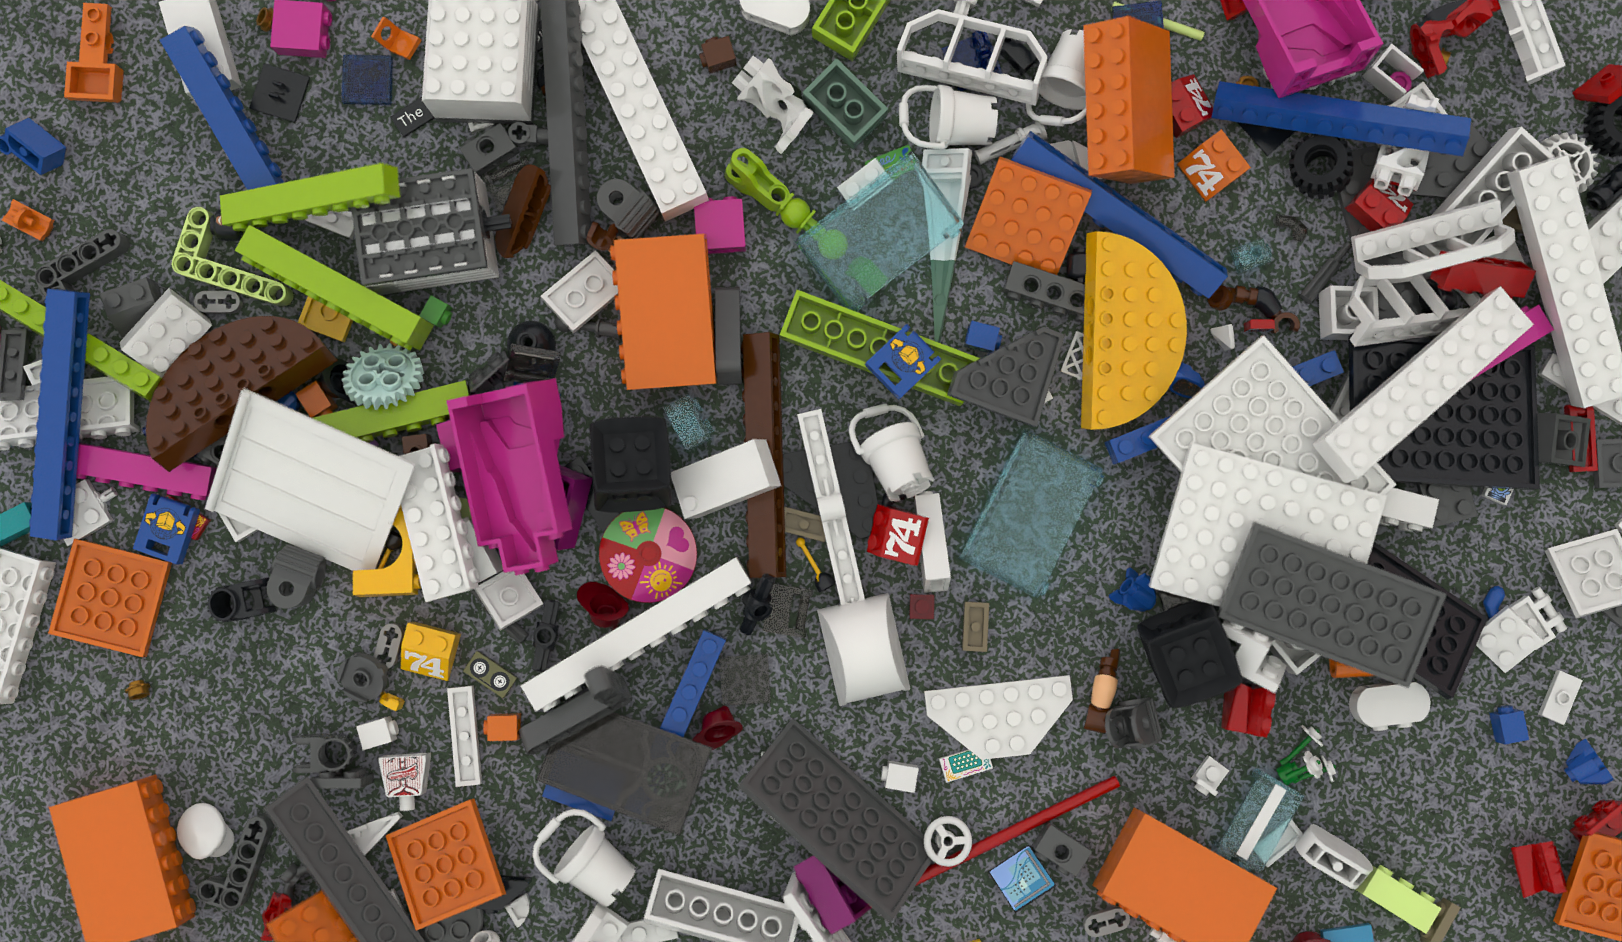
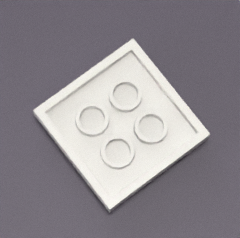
(1590, 572)

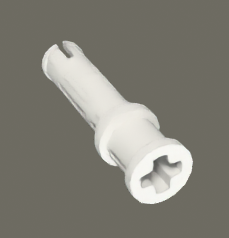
(1009, 143)

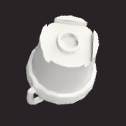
(1064, 80)
(954, 118)
(895, 453)
(590, 861)

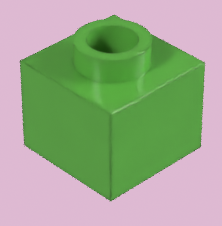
(436, 312)

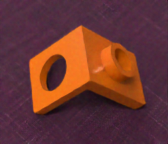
(399, 42)

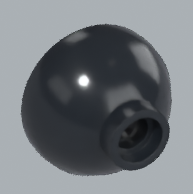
(538, 332)

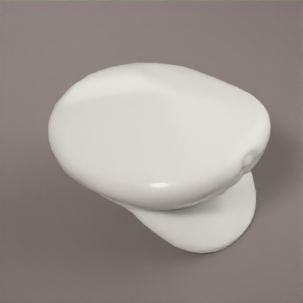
(204, 832)

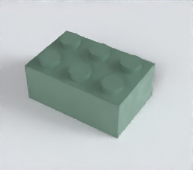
(844, 104)

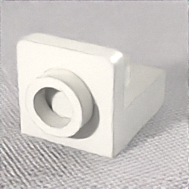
(1209, 776)

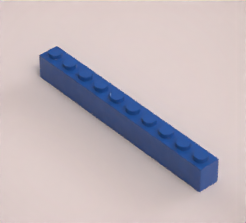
(1342, 118)
(1127, 219)
(59, 414)
(1138, 442)

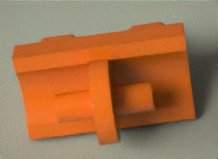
(28, 220)

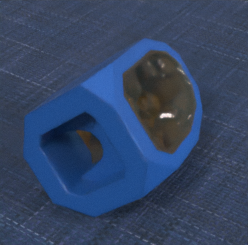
(1186, 382)

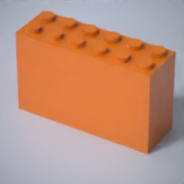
(1128, 101)
(664, 311)
(123, 862)
(1180, 885)

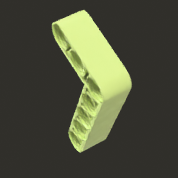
(222, 273)

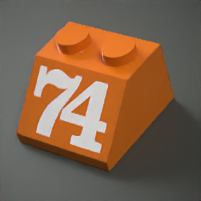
(1213, 165)

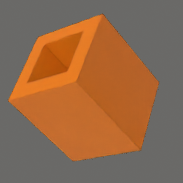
(315, 400)
(502, 727)

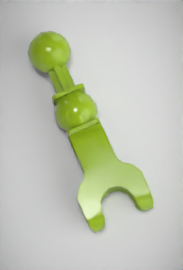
(760, 184)

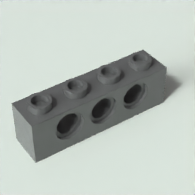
(1043, 281)

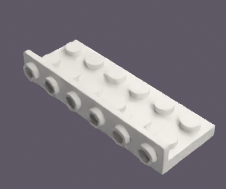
(104, 412)
(437, 527)
(22, 597)

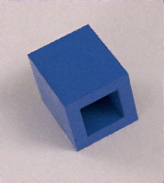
(982, 337)
(1509, 725)

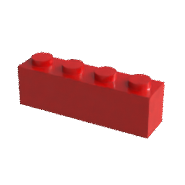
(1485, 276)

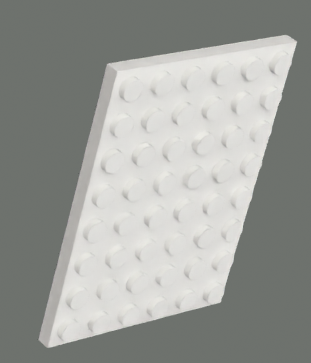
(1261, 413)
(1222, 498)

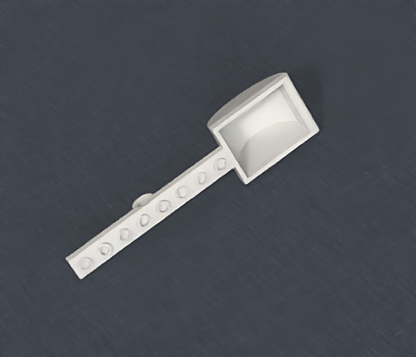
(860, 630)

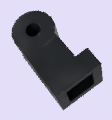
(1017, 55)

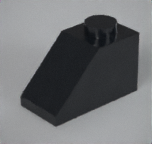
(513, 886)

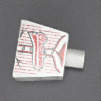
(405, 777)

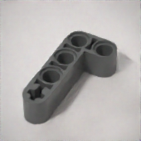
(83, 263)
(728, 335)
(242, 859)

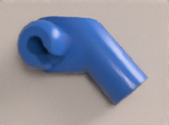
(1493, 600)

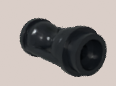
(1603, 195)

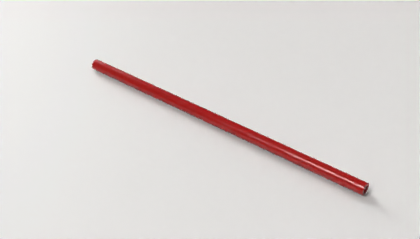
(1026, 825)

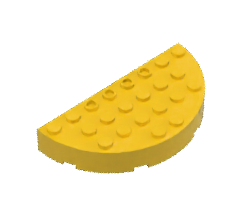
(1130, 331)

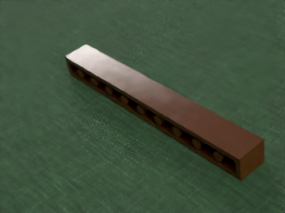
(764, 421)

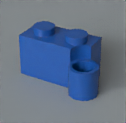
(33, 146)

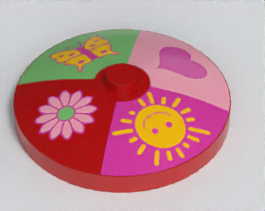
(648, 554)

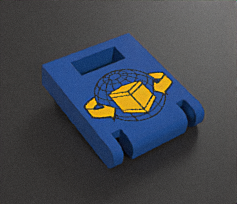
(906, 358)
(167, 524)

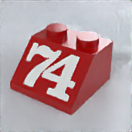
(1189, 105)
(1379, 207)
(897, 534)

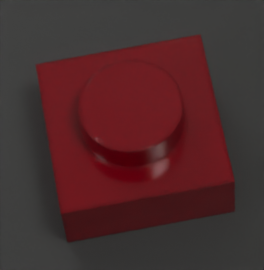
(921, 606)

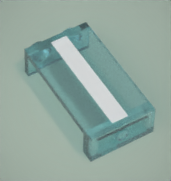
(1259, 822)

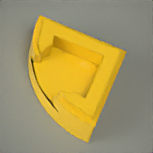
(391, 701)

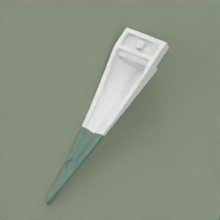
(952, 175)

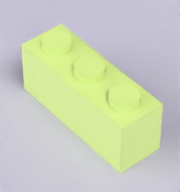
(1400, 898)

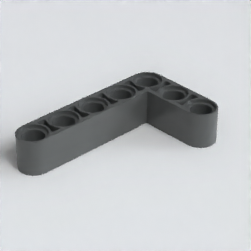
(605, 695)

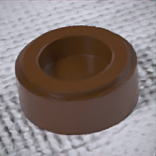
(1221, 298)

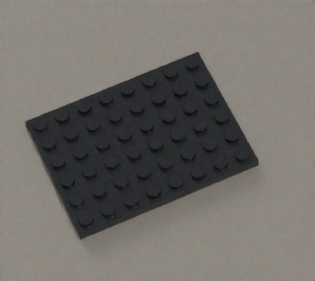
(1476, 437)

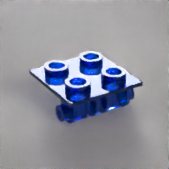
(974, 53)

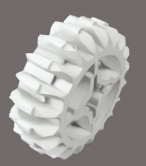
(1580, 156)

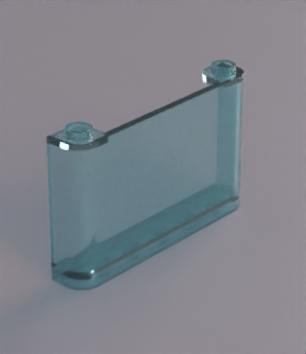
(880, 232)
(1030, 513)

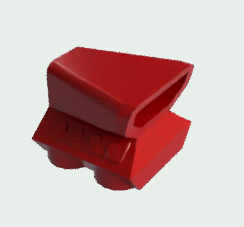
(1248, 710)
(1539, 868)

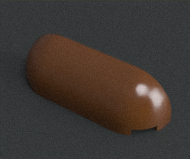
(525, 207)

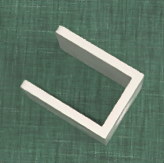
(1398, 61)

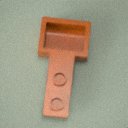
(92, 76)

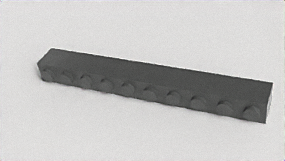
(566, 121)

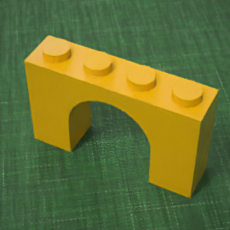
(395, 580)

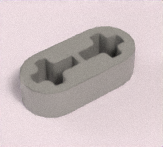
(218, 297)
(383, 644)
(1107, 927)

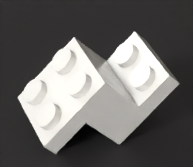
(1253, 656)

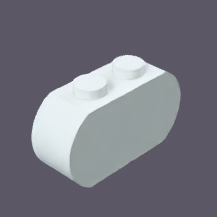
(780, 15)
(1389, 705)
(1333, 856)

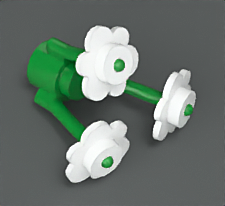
(1292, 773)

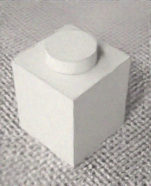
(377, 732)
(900, 776)

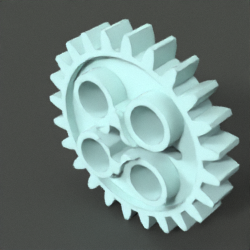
(383, 376)

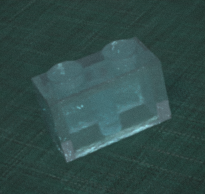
(688, 423)

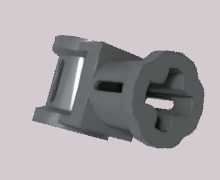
(534, 134)

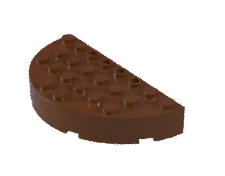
(205, 382)

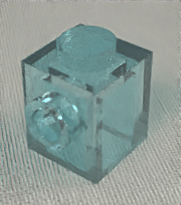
(1251, 256)

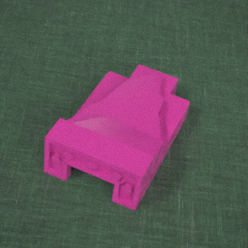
(1312, 41)
(512, 471)

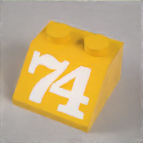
(429, 650)

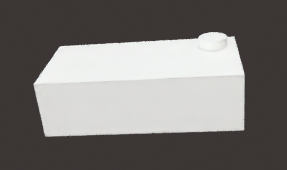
(207, 19)
(725, 479)

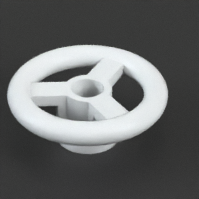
(941, 834)

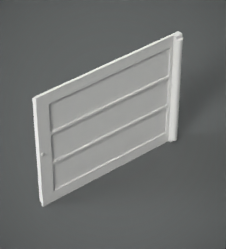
(308, 483)

